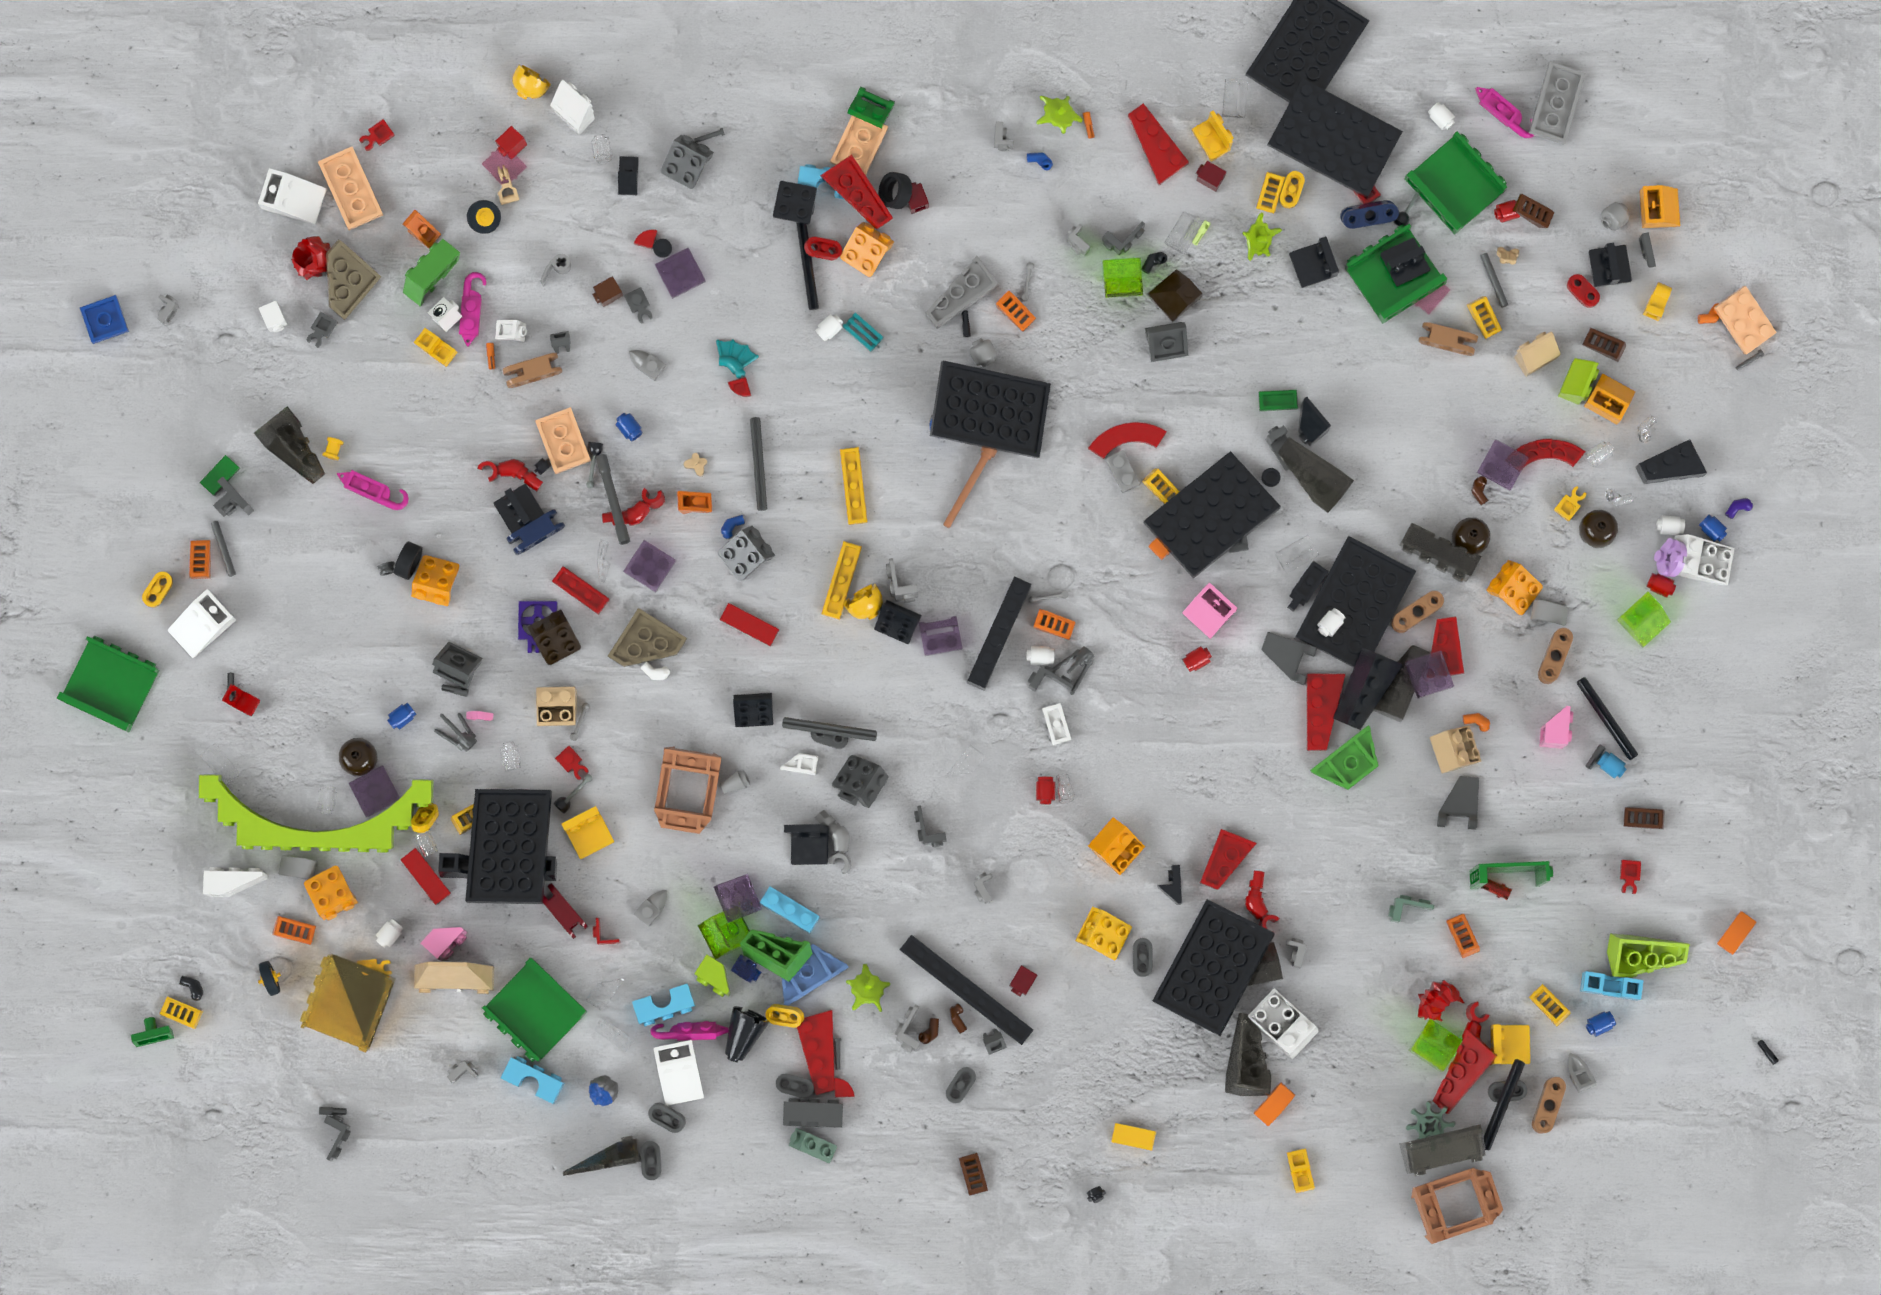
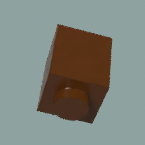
(607, 292)

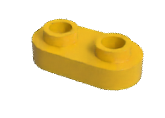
(1292, 190)
(157, 589)
(424, 818)
(785, 1015)

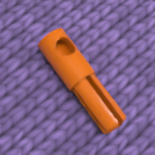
(1088, 124)
(490, 353)

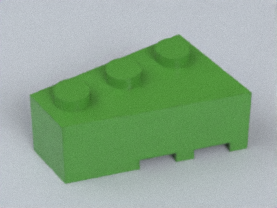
(430, 270)
(775, 953)

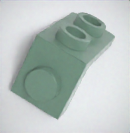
(1396, 910)
(812, 1145)

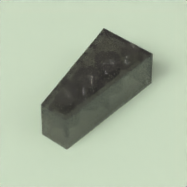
(1439, 552)

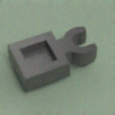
(637, 302)
(323, 327)

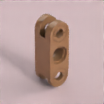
(1448, 339)
(531, 370)
(1424, 604)
(1560, 647)
(1556, 1097)

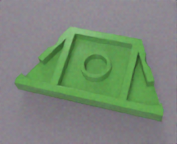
(1350, 761)

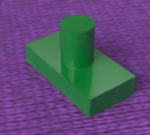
(152, 1033)

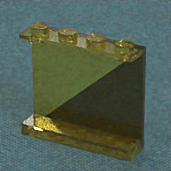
(347, 1001)

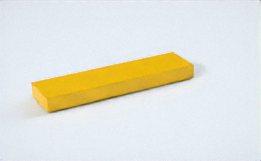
(853, 486)
(841, 580)

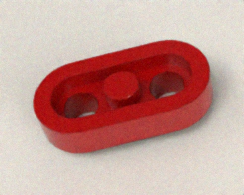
(822, 248)
(1581, 292)

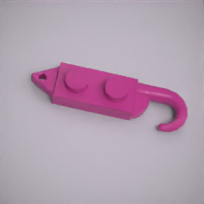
(1502, 110)
(470, 309)
(371, 489)
(690, 1031)

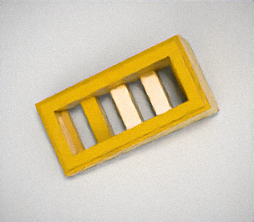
(1261, 197)
(1475, 314)
(1161, 478)
(455, 819)
(195, 1018)
(1556, 1021)

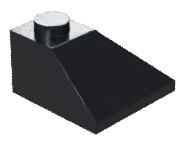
(1311, 423)

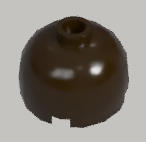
(1593, 534)
(1462, 537)
(363, 763)

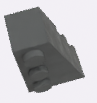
(813, 1113)

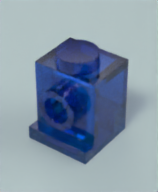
(746, 970)

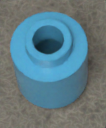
(1611, 765)

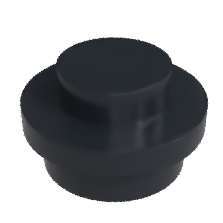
(662, 248)
(542, 465)
(1270, 477)
(1096, 1194)

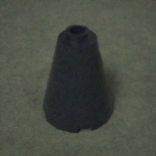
(743, 1032)

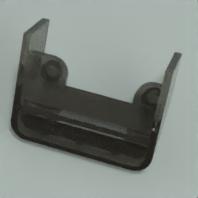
(1443, 1149)

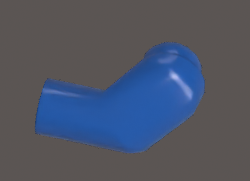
(1041, 158)
(729, 525)

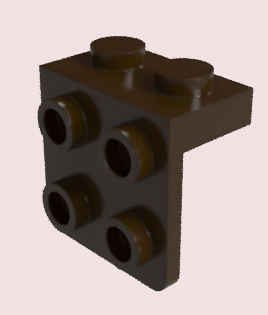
(554, 637)

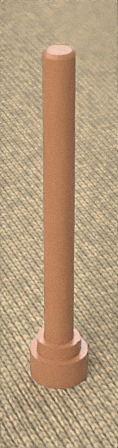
(986, 455)

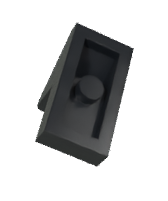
(628, 175)
(1173, 890)

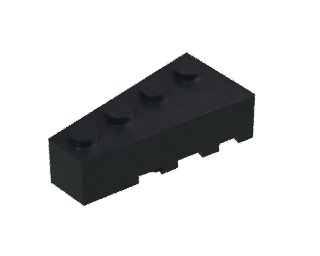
(1366, 687)

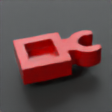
(378, 133)
(570, 760)
(1630, 872)

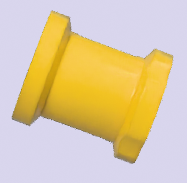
(332, 448)

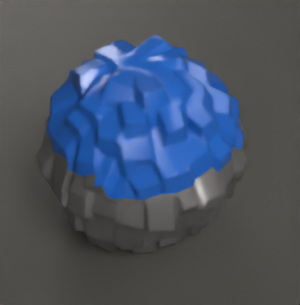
(603, 1090)

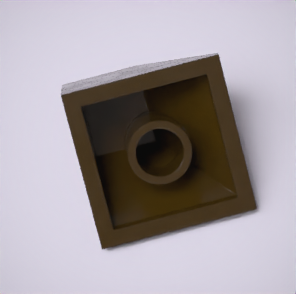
(1175, 295)

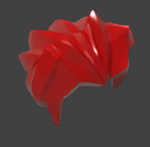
(310, 257)
(1437, 999)

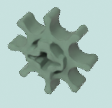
(1423, 1120)

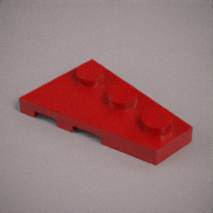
(1447, 640)
(1225, 858)

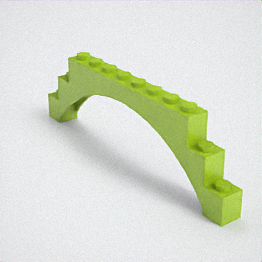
(259, 831)

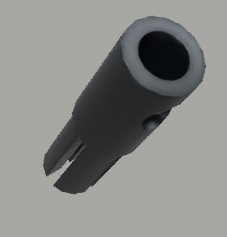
(966, 325)
(1769, 1054)

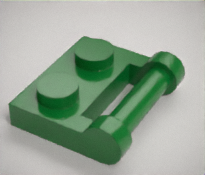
(869, 112)

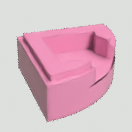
(473, 715)

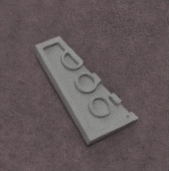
(967, 289)

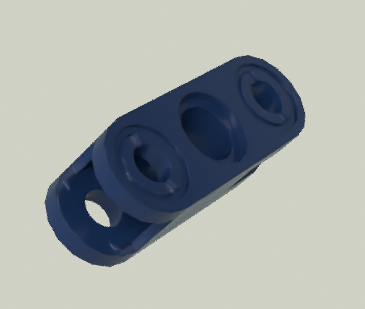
(1379, 216)
(535, 532)

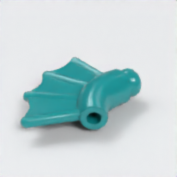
(735, 356)

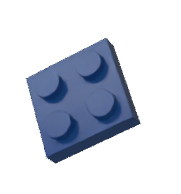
(104, 319)

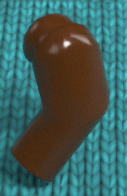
(1478, 488)
(955, 1018)
(931, 1033)

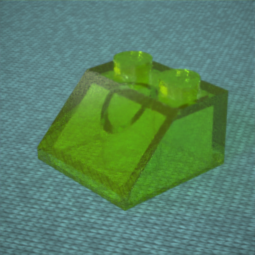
(723, 936)

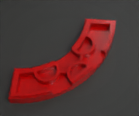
(1126, 433)
(1552, 449)

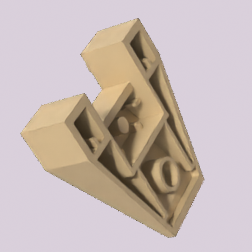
(453, 976)

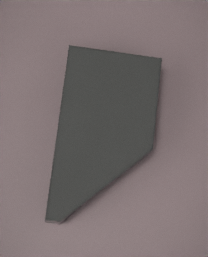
(1646, 249)

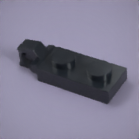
(1307, 585)

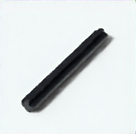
(807, 268)
(1607, 718)
(1503, 1103)

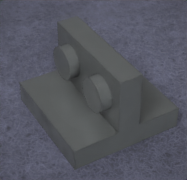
(1167, 341)
(230, 500)
(456, 664)

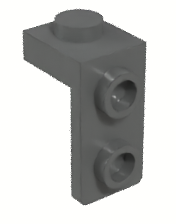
(1113, 243)
(1275, 440)
(1036, 678)
(934, 839)
(337, 1122)

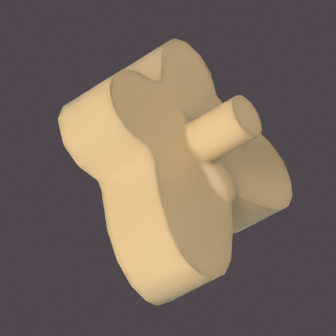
(1507, 256)
(696, 463)

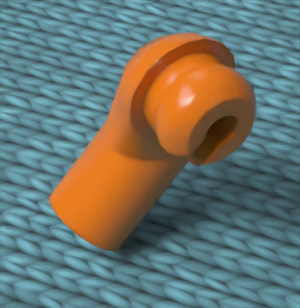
(1711, 317)
(1479, 719)

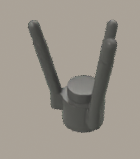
(1083, 657)
(466, 741)

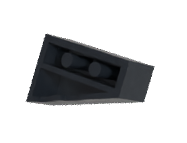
(1673, 464)

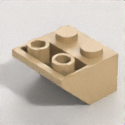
(1538, 353)
(556, 706)
(1455, 749)

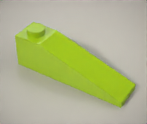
(1637, 954)

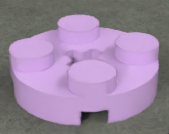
(1670, 558)

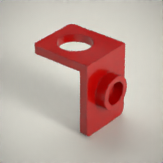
(243, 701)
(597, 934)

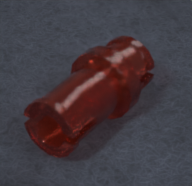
(1499, 890)

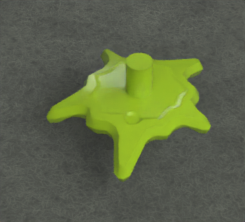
(1058, 113)
(1259, 237)
(867, 988)

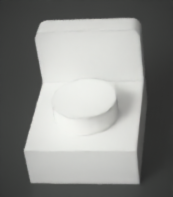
(510, 330)

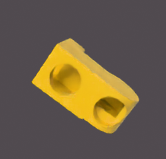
(1657, 301)

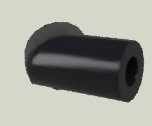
(194, 986)

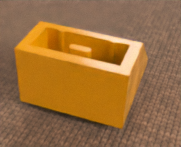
(1659, 206)
(1609, 399)
(1116, 846)

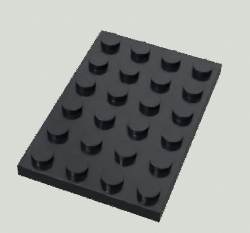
(1307, 45)
(1334, 138)
(990, 409)
(1212, 514)
(1366, 591)
(508, 846)
(1213, 967)

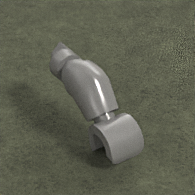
(839, 837)

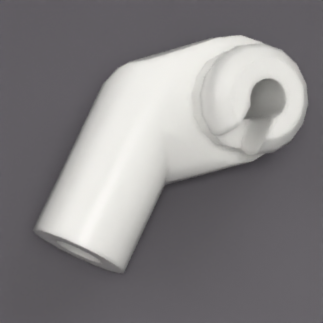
(656, 674)

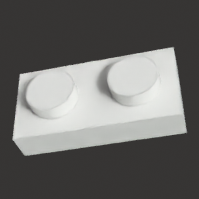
(1056, 724)

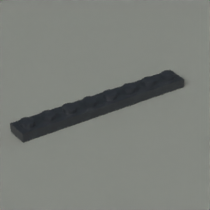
(966, 990)

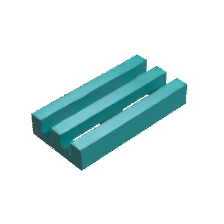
(868, 327)

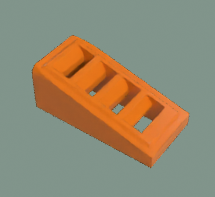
(1014, 301)
(200, 574)
(1049, 615)
(276, 931)
(1468, 951)

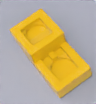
(435, 347)
(1133, 1136)
(1300, 1171)

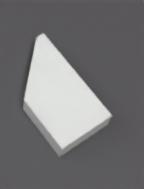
(802, 764)

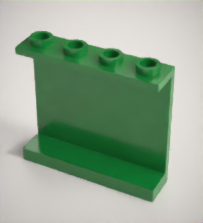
(1456, 182)
(1377, 285)
(109, 684)
(1542, 870)
(534, 1011)

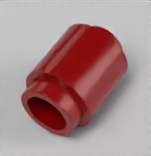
(1504, 211)
(1661, 585)
(1197, 659)
(1045, 790)

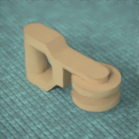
(510, 198)

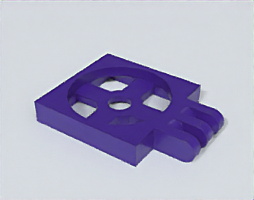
(523, 605)

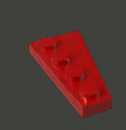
(1159, 148)
(856, 189)
(1322, 703)
(818, 1048)
(1468, 1065)

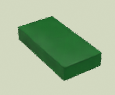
(1278, 400)
(224, 468)

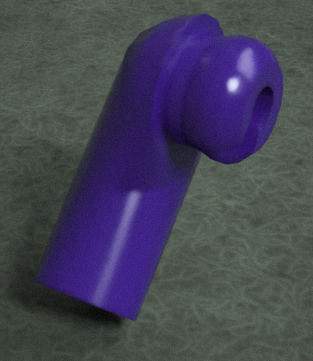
(1739, 504)

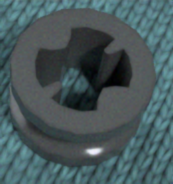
(386, 568)

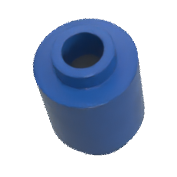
(628, 426)
(1713, 528)
(401, 716)
(1600, 1023)

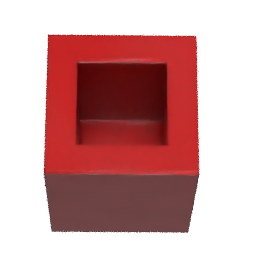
(510, 143)

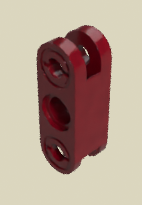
(563, 911)

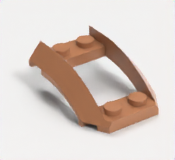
(692, 762)
(1431, 1212)

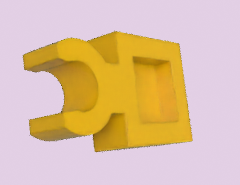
(1568, 505)
(372, 963)

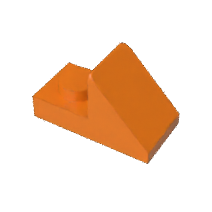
(421, 229)
(694, 502)

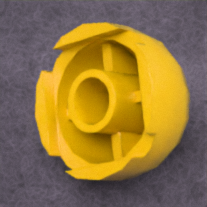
(529, 83)
(865, 603)

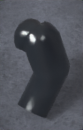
(1152, 260)

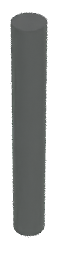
(1494, 280)
(223, 548)

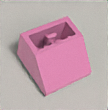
(1209, 610)
(1556, 731)
(443, 940)

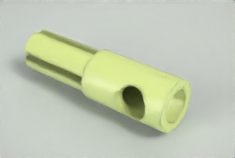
(1202, 230)

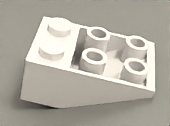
(572, 107)
(291, 196)
(1706, 560)
(201, 623)
(227, 883)
(1283, 1023)
(678, 1072)

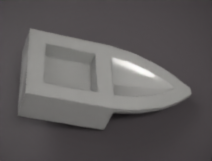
(647, 363)
(652, 907)
(1580, 1073)

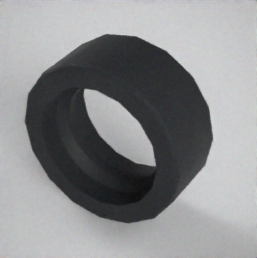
(904, 190)
(408, 560)

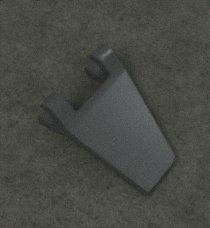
(1287, 655)
(1461, 802)

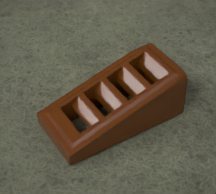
(1544, 214)
(1607, 338)
(1661, 816)
(980, 1172)

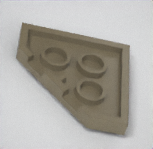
(347, 279)
(646, 641)

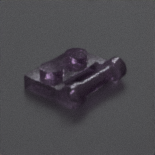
(940, 642)

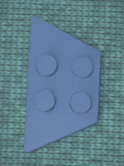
(814, 973)

